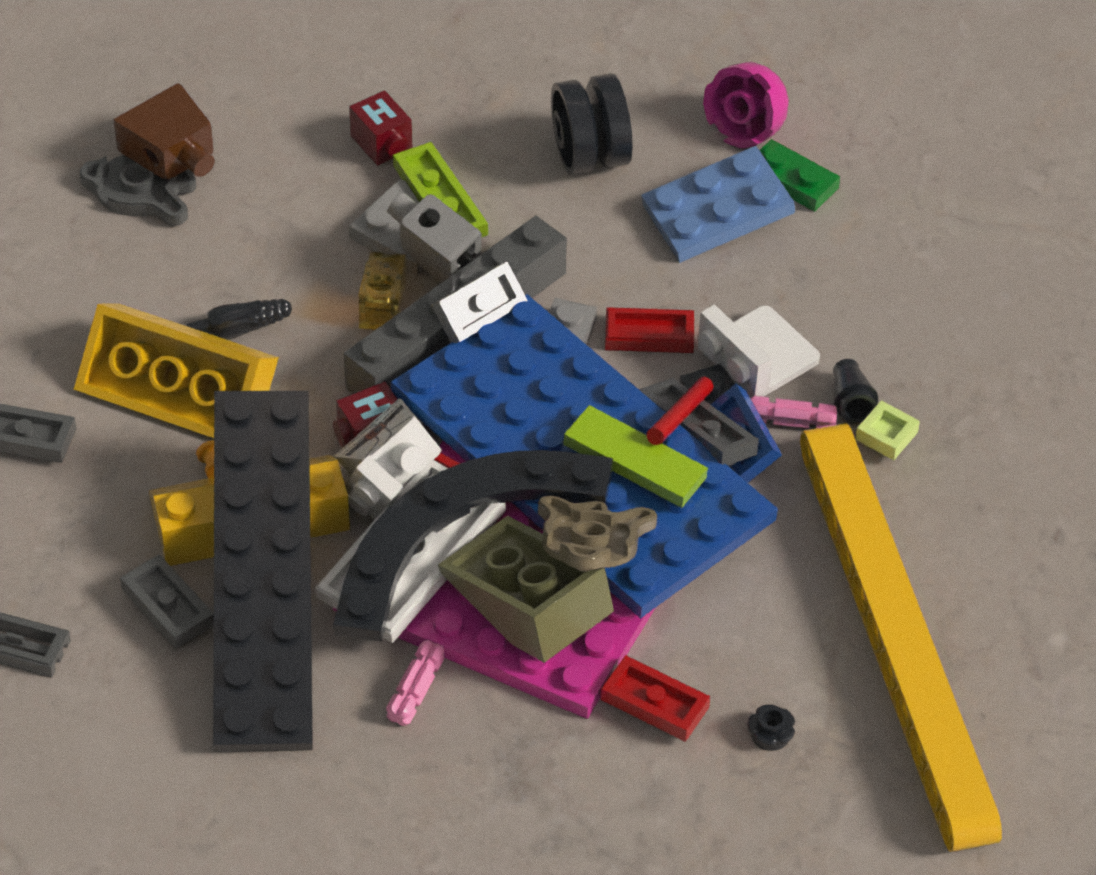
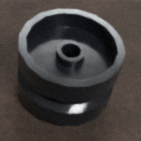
(591, 123)

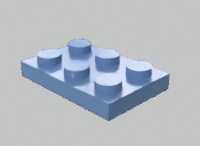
(718, 204)

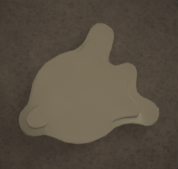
(590, 535)

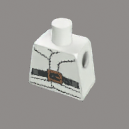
(394, 442)

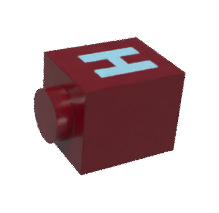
(380, 127)
(360, 410)

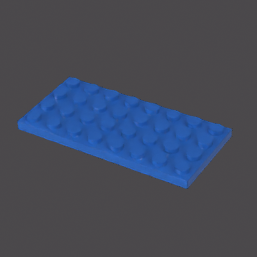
(521, 391)

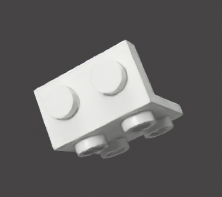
(757, 349)

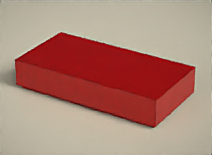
(649, 330)

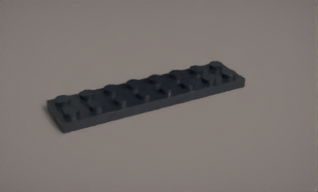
(262, 572)

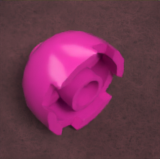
(746, 103)

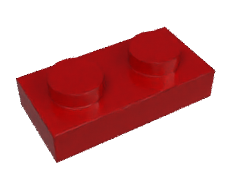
(655, 698)

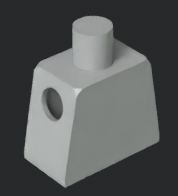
(435, 235)

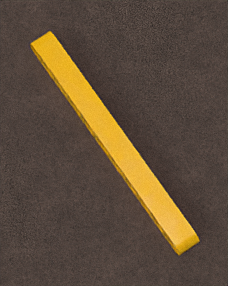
(901, 640)

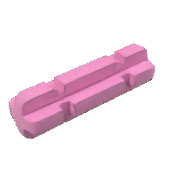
(795, 413)
(415, 683)

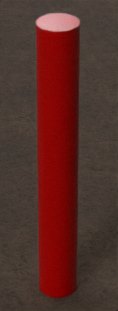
(680, 411)

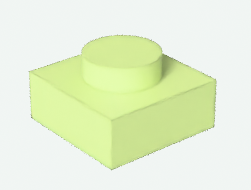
(887, 430)

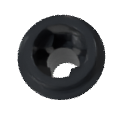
(853, 392)

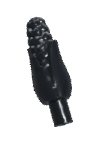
(240, 318)

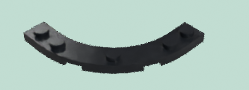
(444, 499)

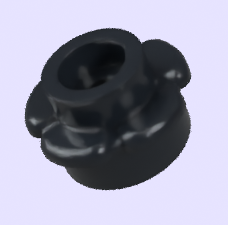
(767, 736)

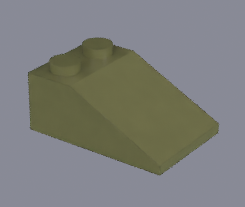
(527, 592)

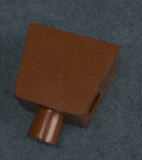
(167, 135)

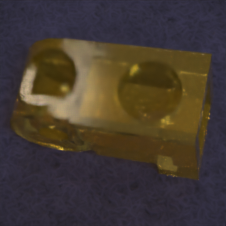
(381, 289)

